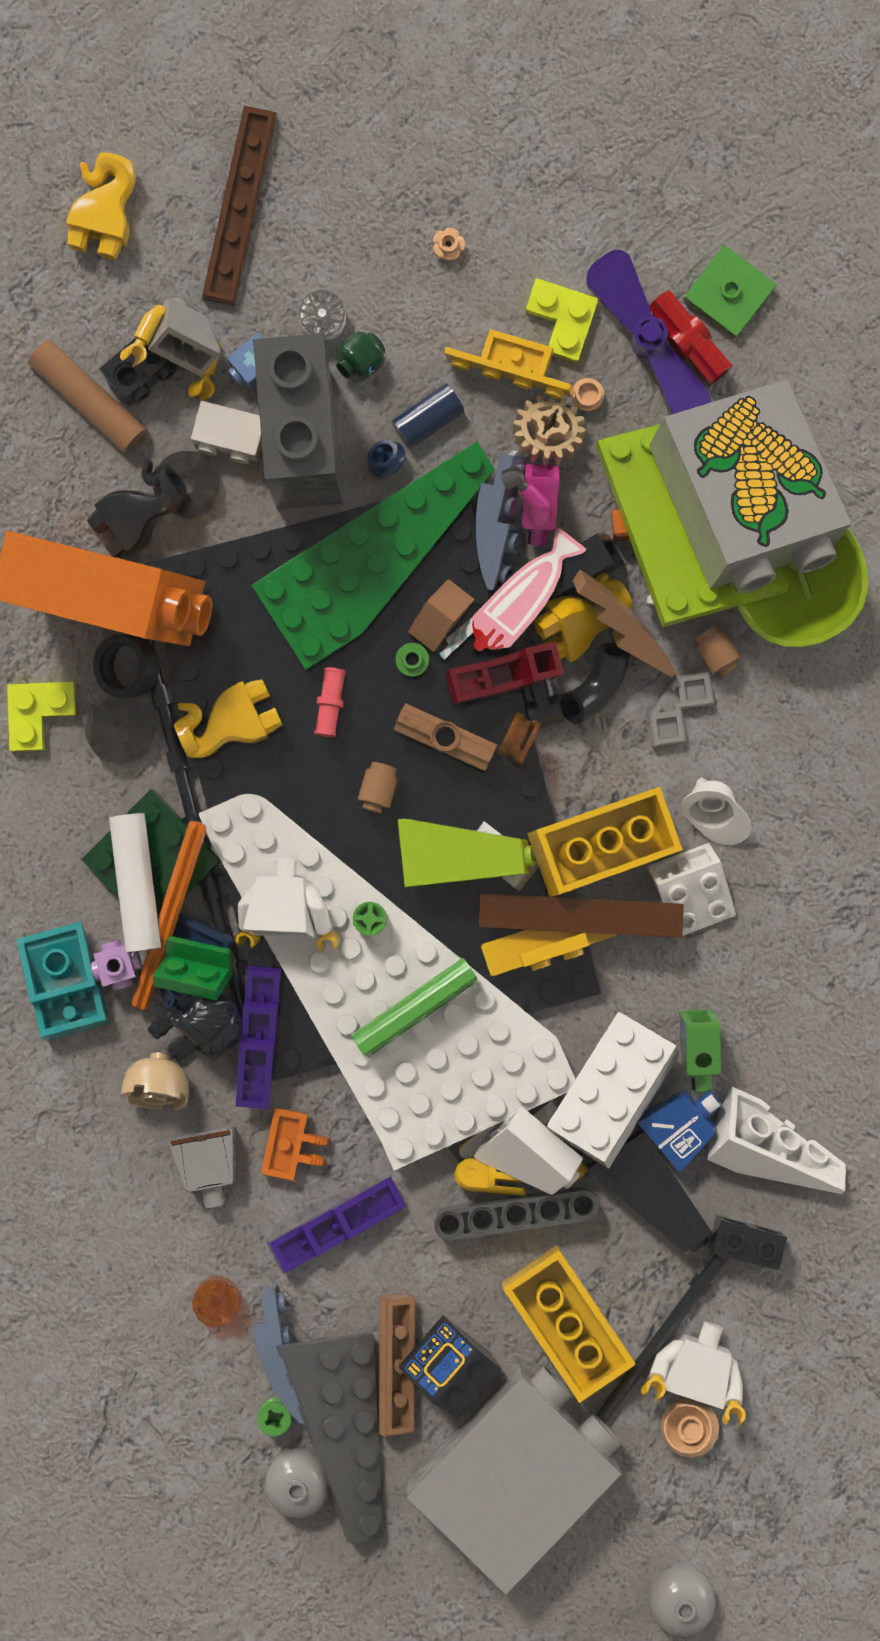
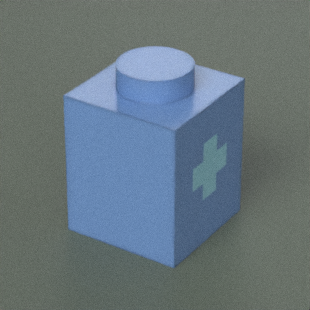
(243, 364)

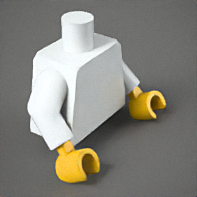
(284, 908)
(699, 1372)

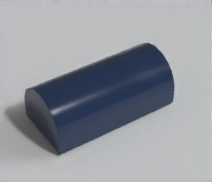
(428, 415)

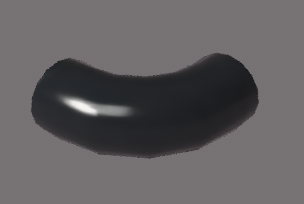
(599, 686)

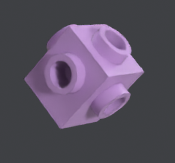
(129, 965)

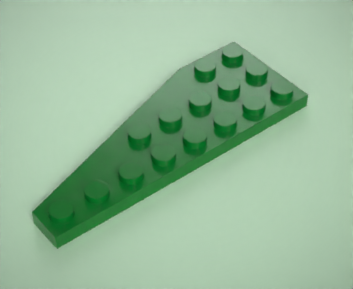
(351, 575)

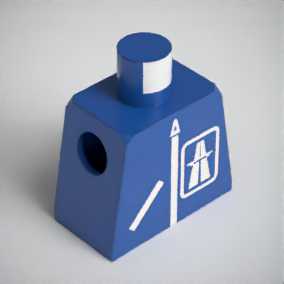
(681, 1125)

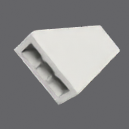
(530, 1153)

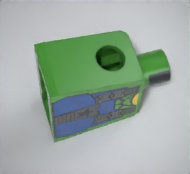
(700, 1035)

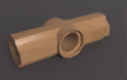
(424, 727)

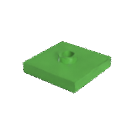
(729, 291)

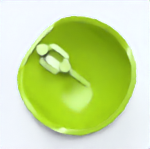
(817, 601)

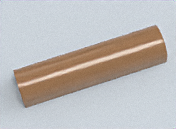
(86, 396)
(395, 1344)

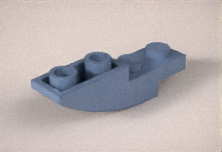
(495, 536)
(267, 1336)

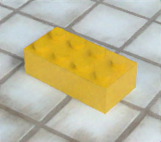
(604, 841)
(568, 1323)

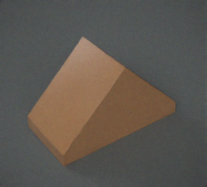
(440, 615)

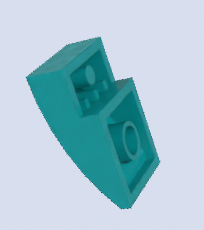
(62, 981)

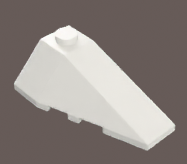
(762, 1146)

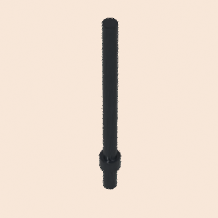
(699, 1286)

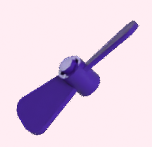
(620, 291)

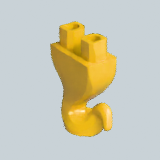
(102, 210)
(573, 620)
(230, 720)

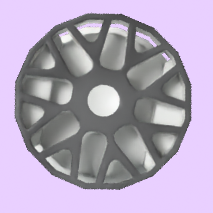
(323, 314)

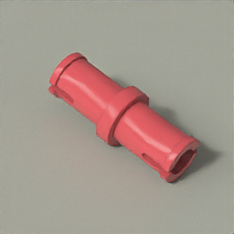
(330, 702)

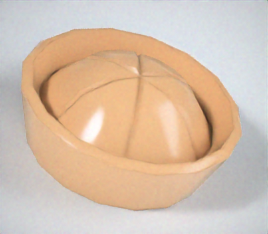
(699, 1427)

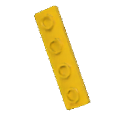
(514, 359)
(535, 948)

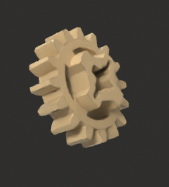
(558, 440)

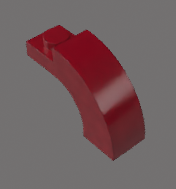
(505, 673)

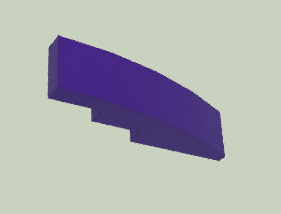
(258, 1037)
(336, 1224)

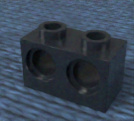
(146, 373)
(747, 1242)

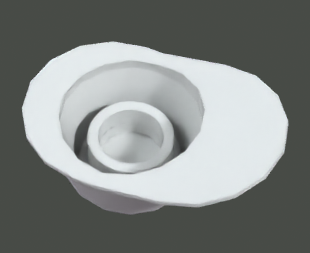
(715, 813)

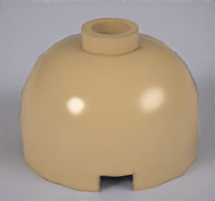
(155, 1083)

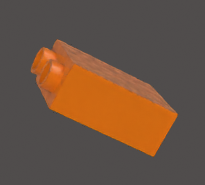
(102, 590)

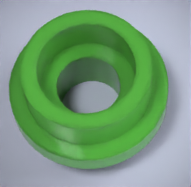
(412, 670)

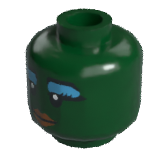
(360, 356)

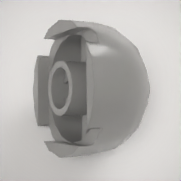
(296, 1483)
(681, 1600)

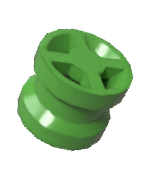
(369, 915)
(274, 1410)

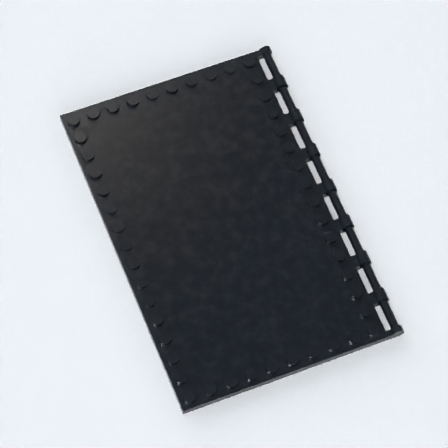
(321, 777)

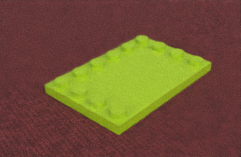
(659, 536)

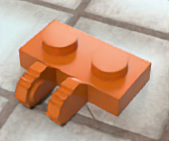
(285, 1144)

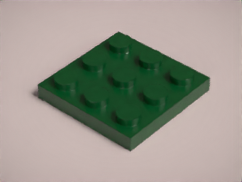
(165, 839)

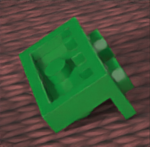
(194, 968)

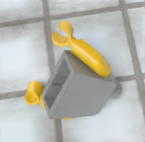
(180, 337)

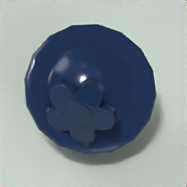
(385, 458)

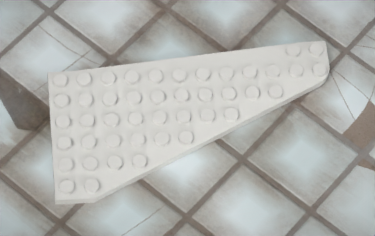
(448, 1072)

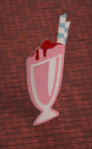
(517, 600)

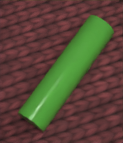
(414, 1008)

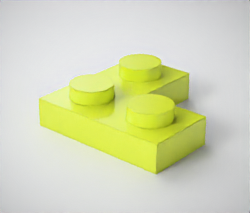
(569, 310)
(29, 706)

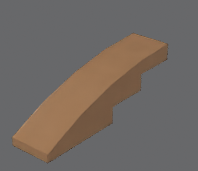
(629, 630)

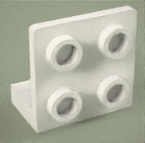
(698, 883)

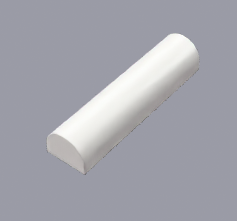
(134, 882)

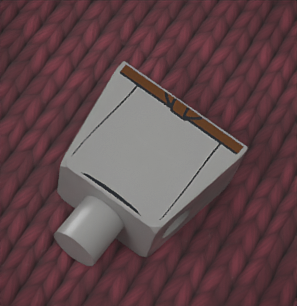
(206, 1162)

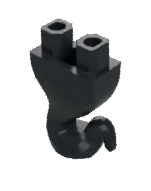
(135, 513)

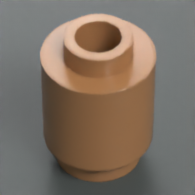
(717, 651)
(378, 787)

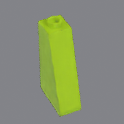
(455, 854)

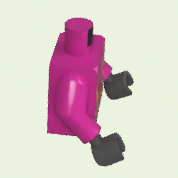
(540, 497)

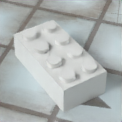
(613, 1089)

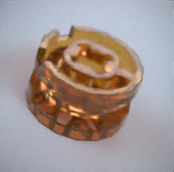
(516, 735)
(216, 1301)

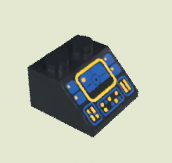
(450, 1367)

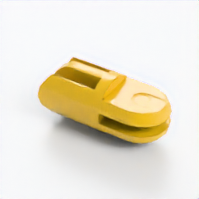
(479, 1177)

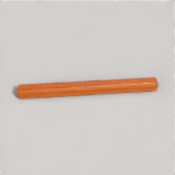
(170, 911)

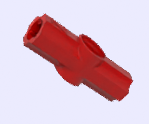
(690, 338)

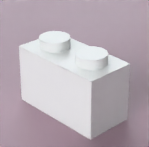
(227, 432)

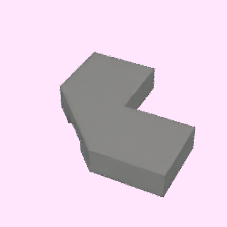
(666, 716)

